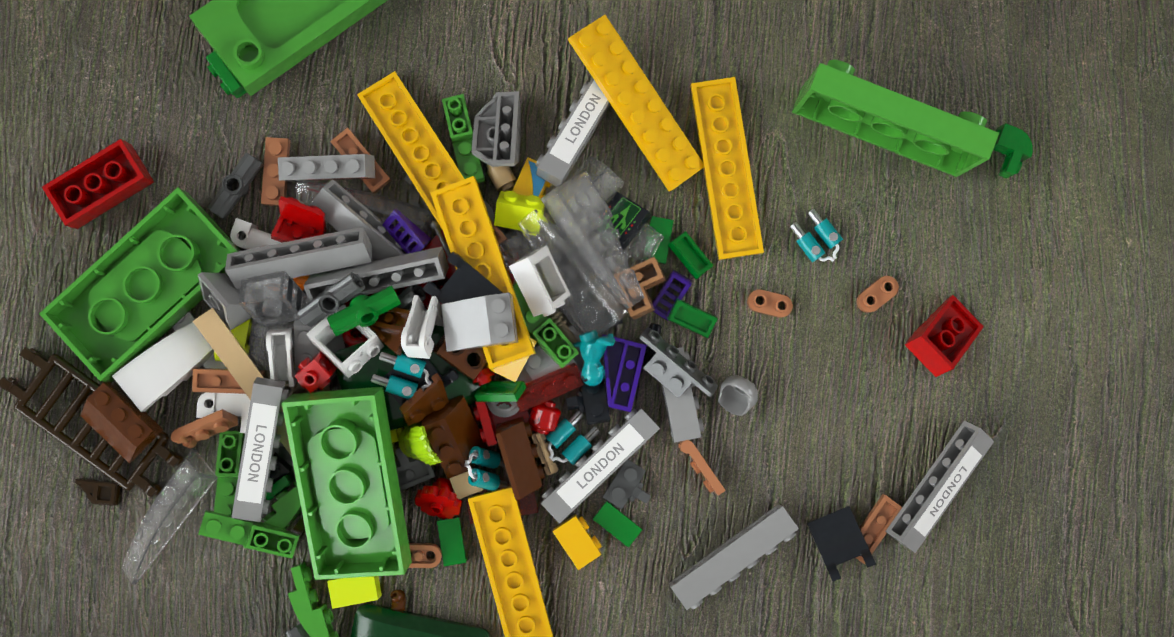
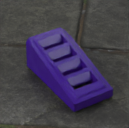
(400, 237)
(682, 291)

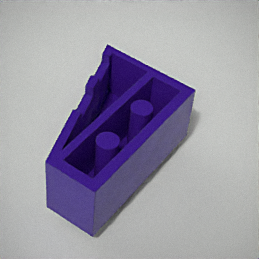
(622, 372)

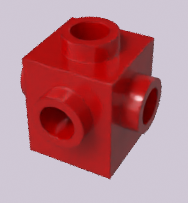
(315, 372)

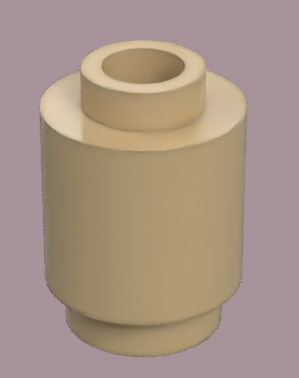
(501, 177)

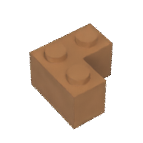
(648, 275)

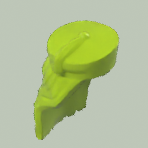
(415, 444)

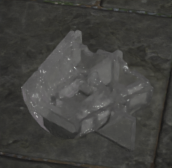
(644, 244)
(514, 249)

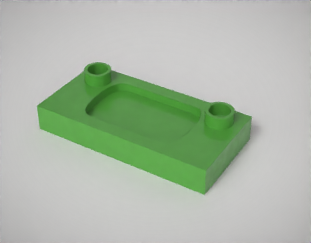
(271, 36)
(894, 120)
(140, 285)
(347, 483)

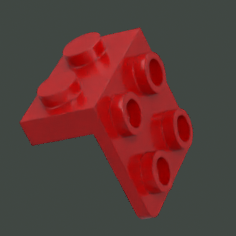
(298, 221)
(490, 421)

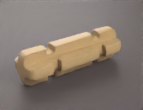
(542, 448)

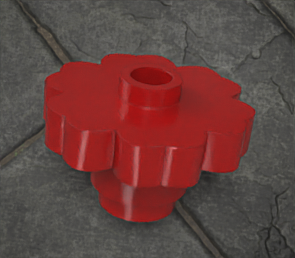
(439, 499)

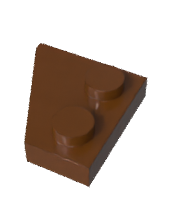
(390, 328)
(425, 402)

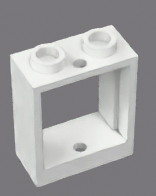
(540, 282)
(323, 334)

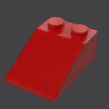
(944, 337)

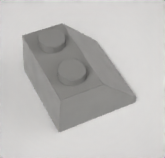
(223, 297)

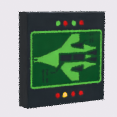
(627, 218)

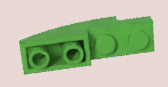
(462, 136)
(546, 333)
(227, 470)
(287, 509)
(251, 534)
(304, 599)

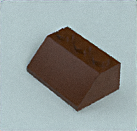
(119, 420)
(453, 435)
(519, 457)

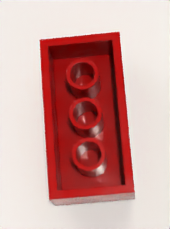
(98, 184)

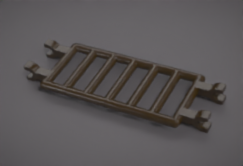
(74, 444)

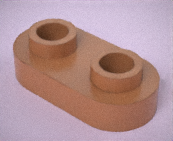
(877, 293)
(770, 303)
(420, 558)

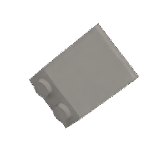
(479, 322)

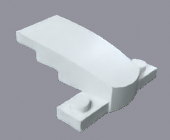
(166, 364)

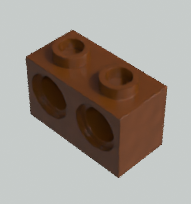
(458, 359)

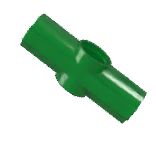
(363, 310)

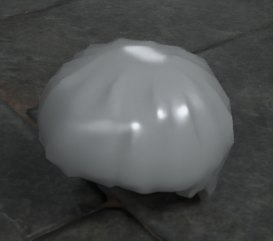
(737, 395)

